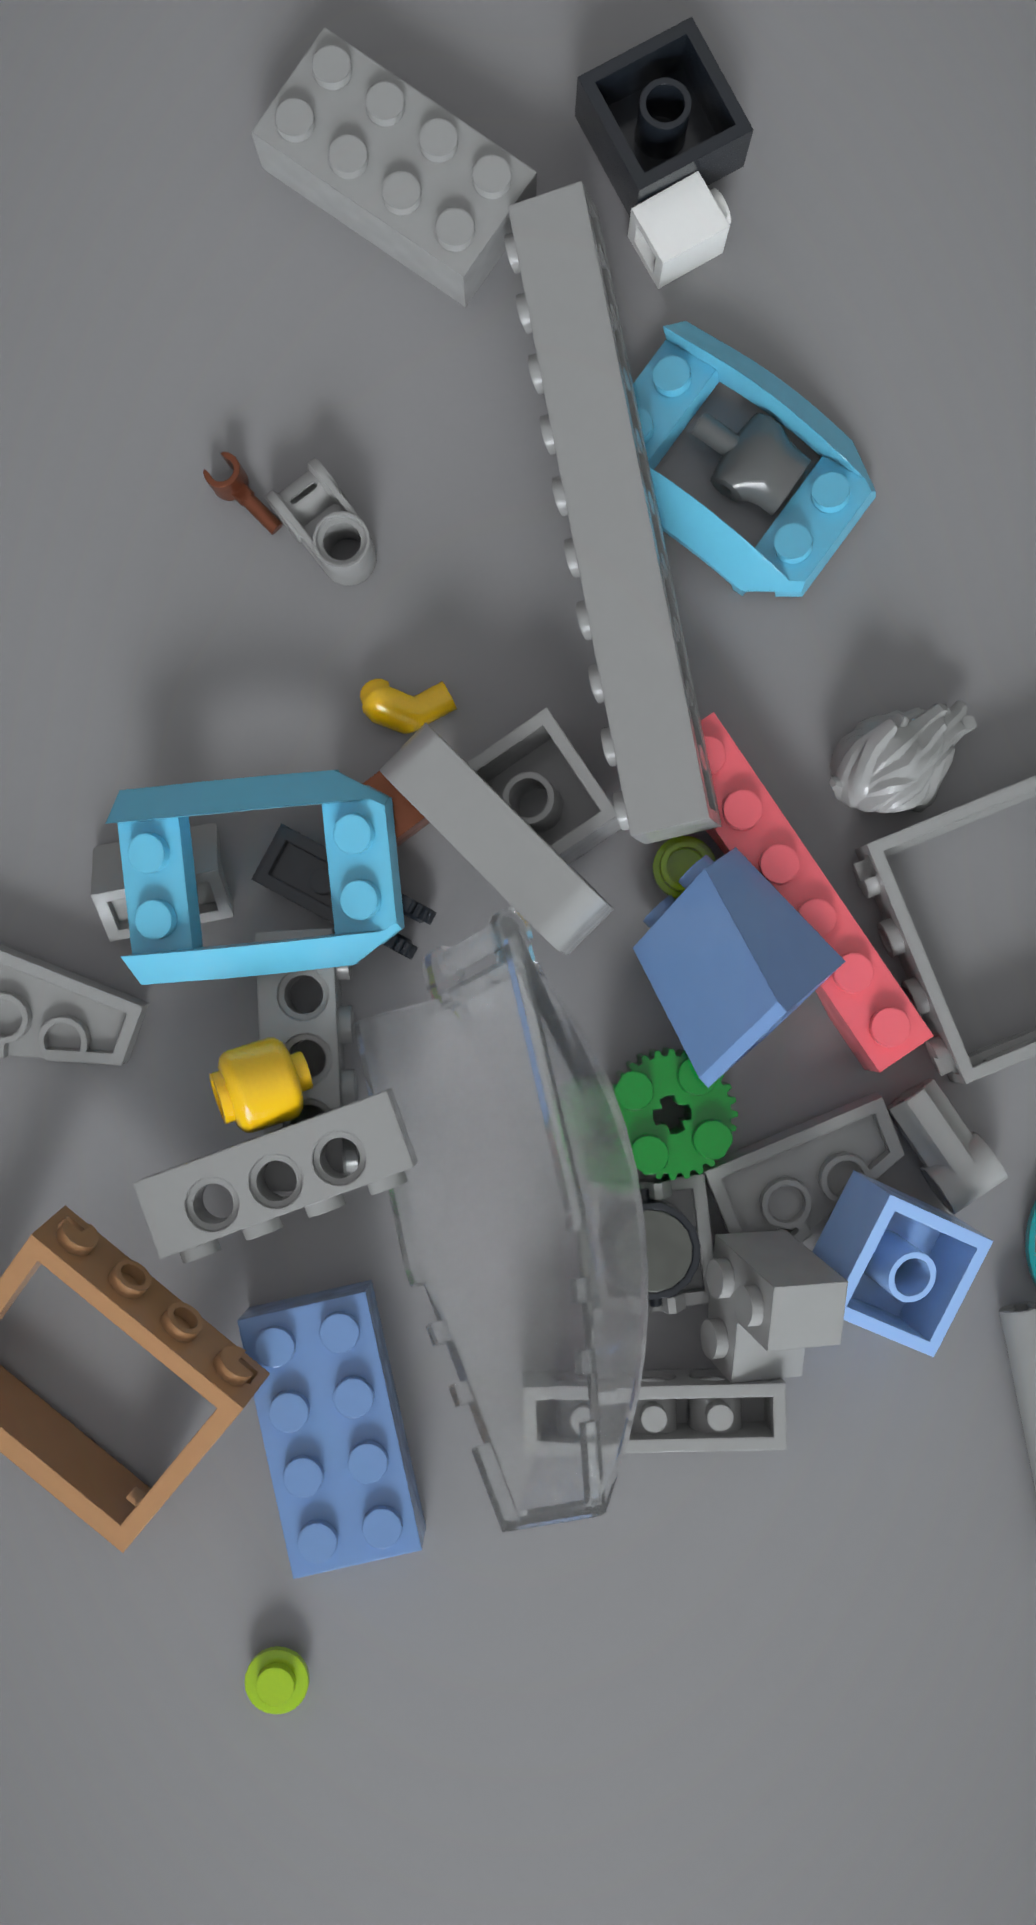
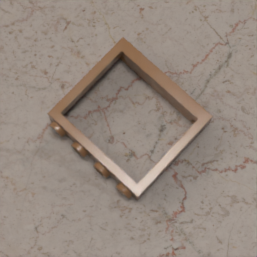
(169, 1329)

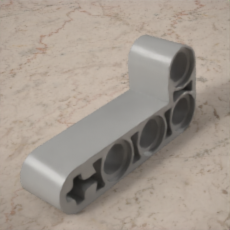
(496, 840)

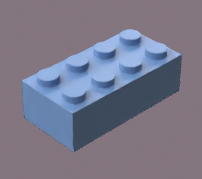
(333, 1430)

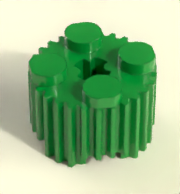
(701, 1133)

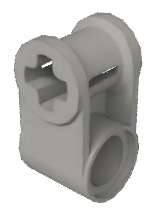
(319, 517)

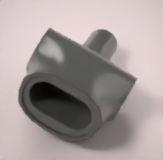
(755, 463)

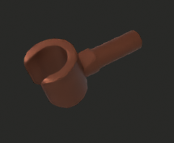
(237, 489)

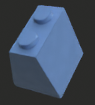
(730, 961)

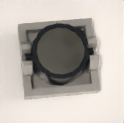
(676, 1241)

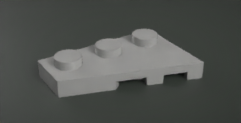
(63, 1014)
(802, 1171)

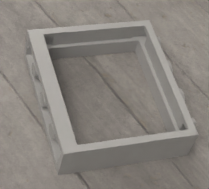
(902, 940)

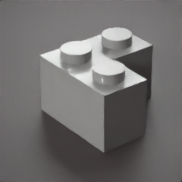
(769, 1305)

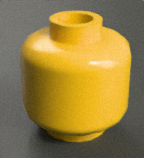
(260, 1084)

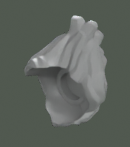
(898, 758)

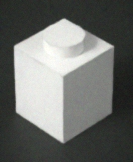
(679, 229)

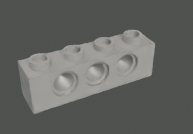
(328, 1026)
(175, 1196)
(707, 1413)

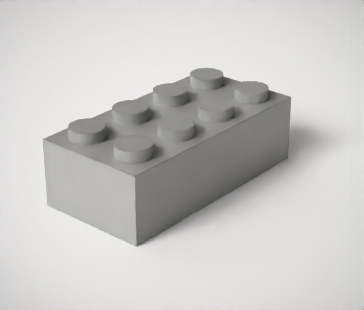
(393, 166)

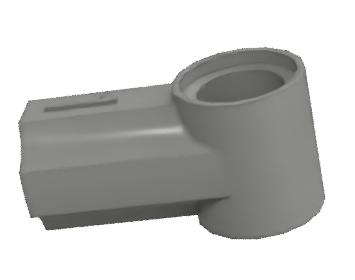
(954, 1160)

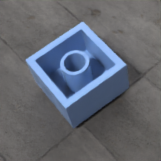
(901, 1262)

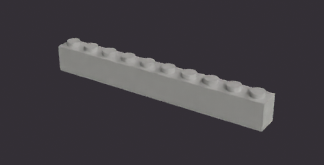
(612, 517)

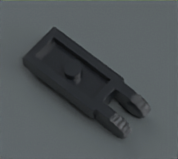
(299, 871)

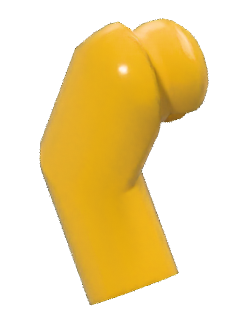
(402, 711)

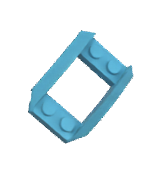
(816, 515)
(164, 888)

